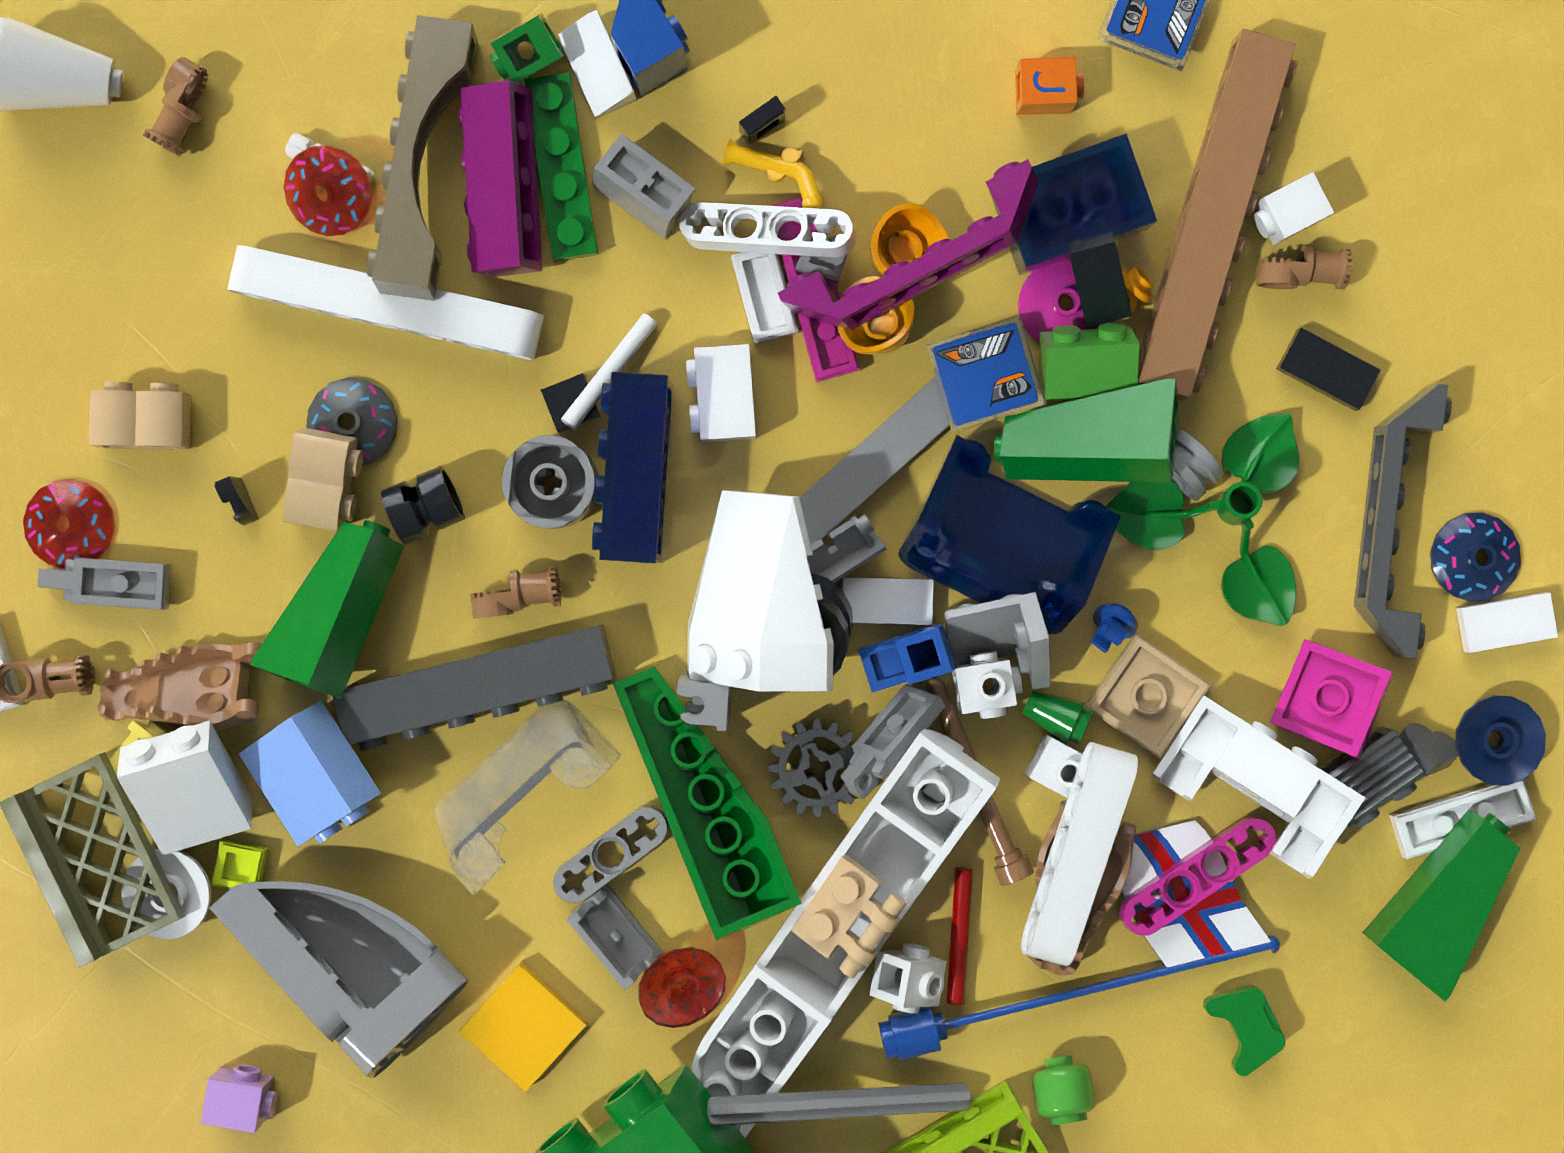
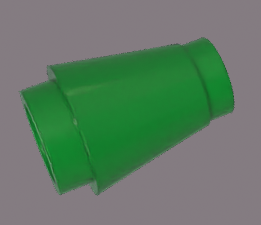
(1058, 715)

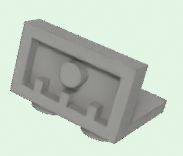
(1003, 626)

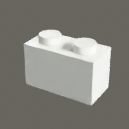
(723, 393)

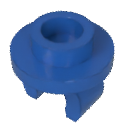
(1114, 625)

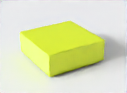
(238, 864)

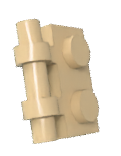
(836, 909)

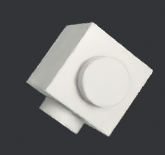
(1292, 209)
(1054, 765)

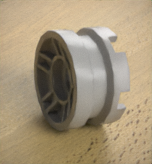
(1194, 466)

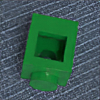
(539, 35)

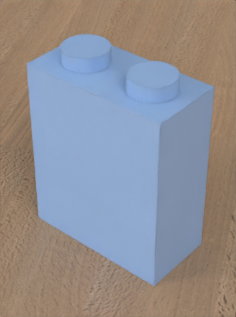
(310, 775)

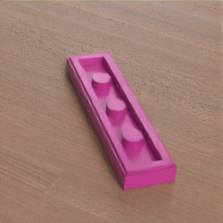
(823, 342)

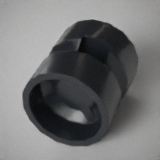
(422, 505)

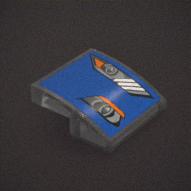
(1154, 28)
(986, 374)

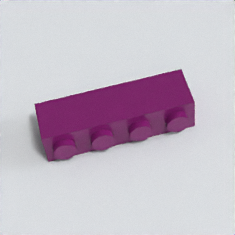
(500, 179)

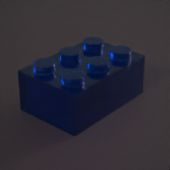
(1081, 199)

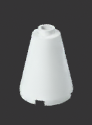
(51, 71)

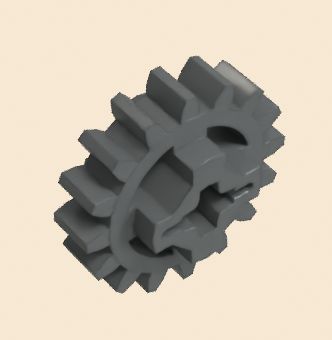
(796, 774)

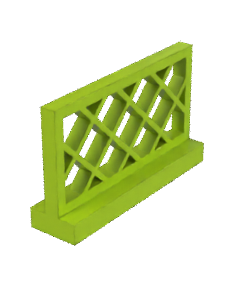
(970, 1127)

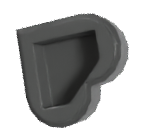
(1430, 749)

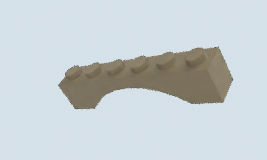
(439, 66)

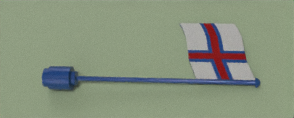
(1203, 935)

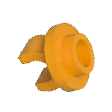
(1137, 286)

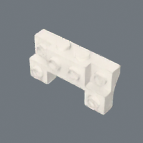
(1268, 773)

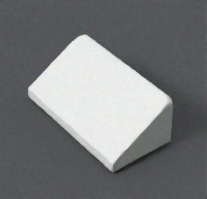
(596, 65)

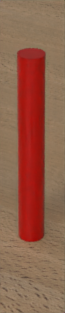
(959, 936)

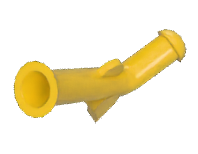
(777, 168)

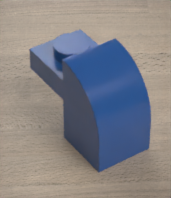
(908, 658)

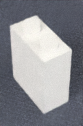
(185, 787)

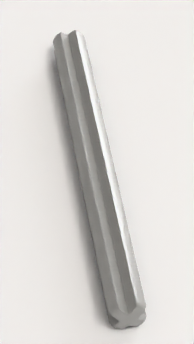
(837, 1104)

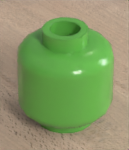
(1063, 1091)

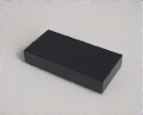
(1099, 279)
(1328, 369)

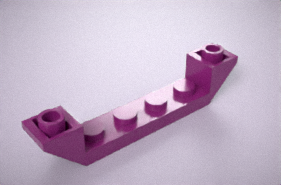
(1013, 193)

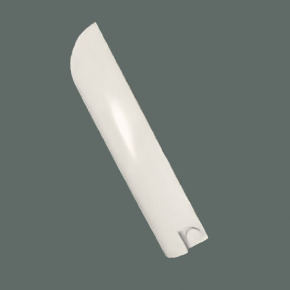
(793, 986)

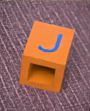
(1047, 85)

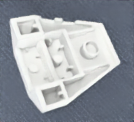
(756, 601)

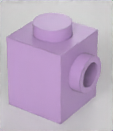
(239, 1098)

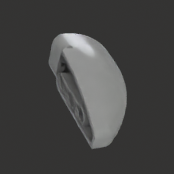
(344, 964)

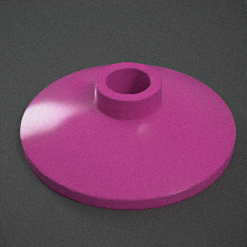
(1040, 296)

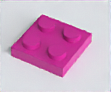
(1332, 698)

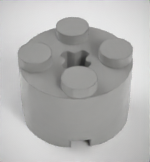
(535, 461)

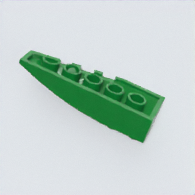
(708, 810)

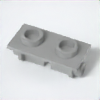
(852, 547)

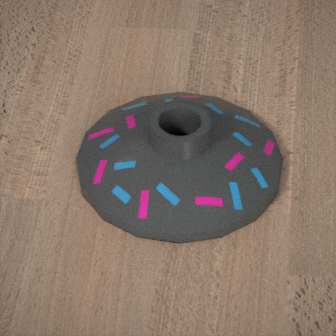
(371, 408)

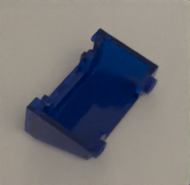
(1005, 541)

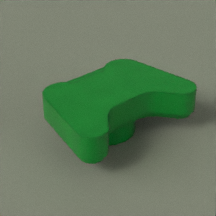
(1252, 1023)

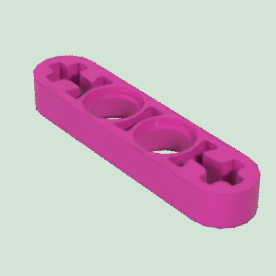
(1194, 870)

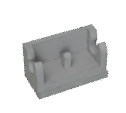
(642, 185)
(709, 701)
(614, 935)

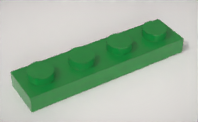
(562, 168)

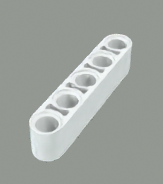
(1079, 854)

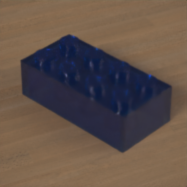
(634, 467)

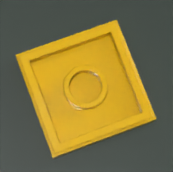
(523, 1026)

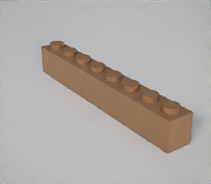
(1215, 209)

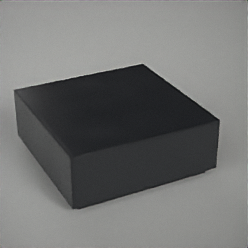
(762, 120)
(562, 395)

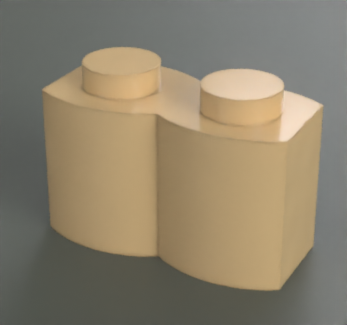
(140, 418)
(321, 479)

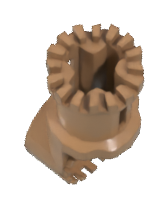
(176, 117)
(1309, 267)
(523, 591)
(44, 678)

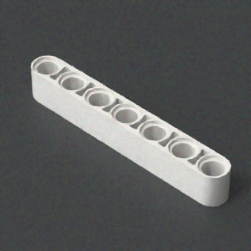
(356, 298)

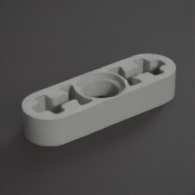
(577, 864)

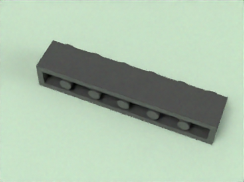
(475, 685)

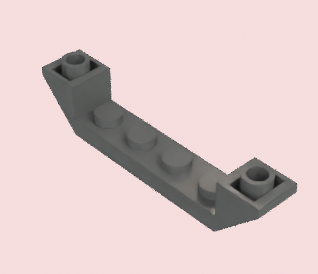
(1423, 413)

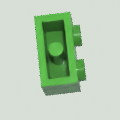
(1087, 360)

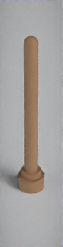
(1010, 862)

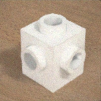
(970, 678)
(908, 978)

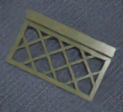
(56, 869)

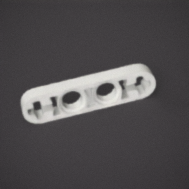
(768, 221)

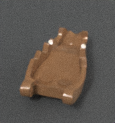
(185, 687)
(1107, 893)

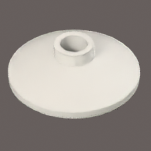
(192, 888)

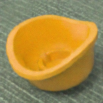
(904, 235)
(882, 333)

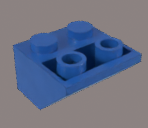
(648, 43)

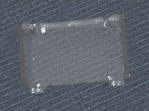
(550, 740)

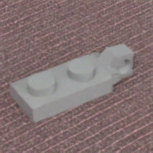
(111, 582)
(889, 738)

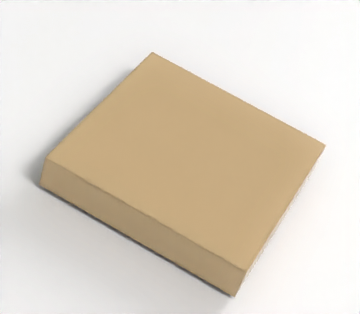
(1147, 695)

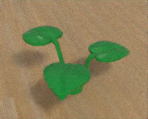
(1267, 461)

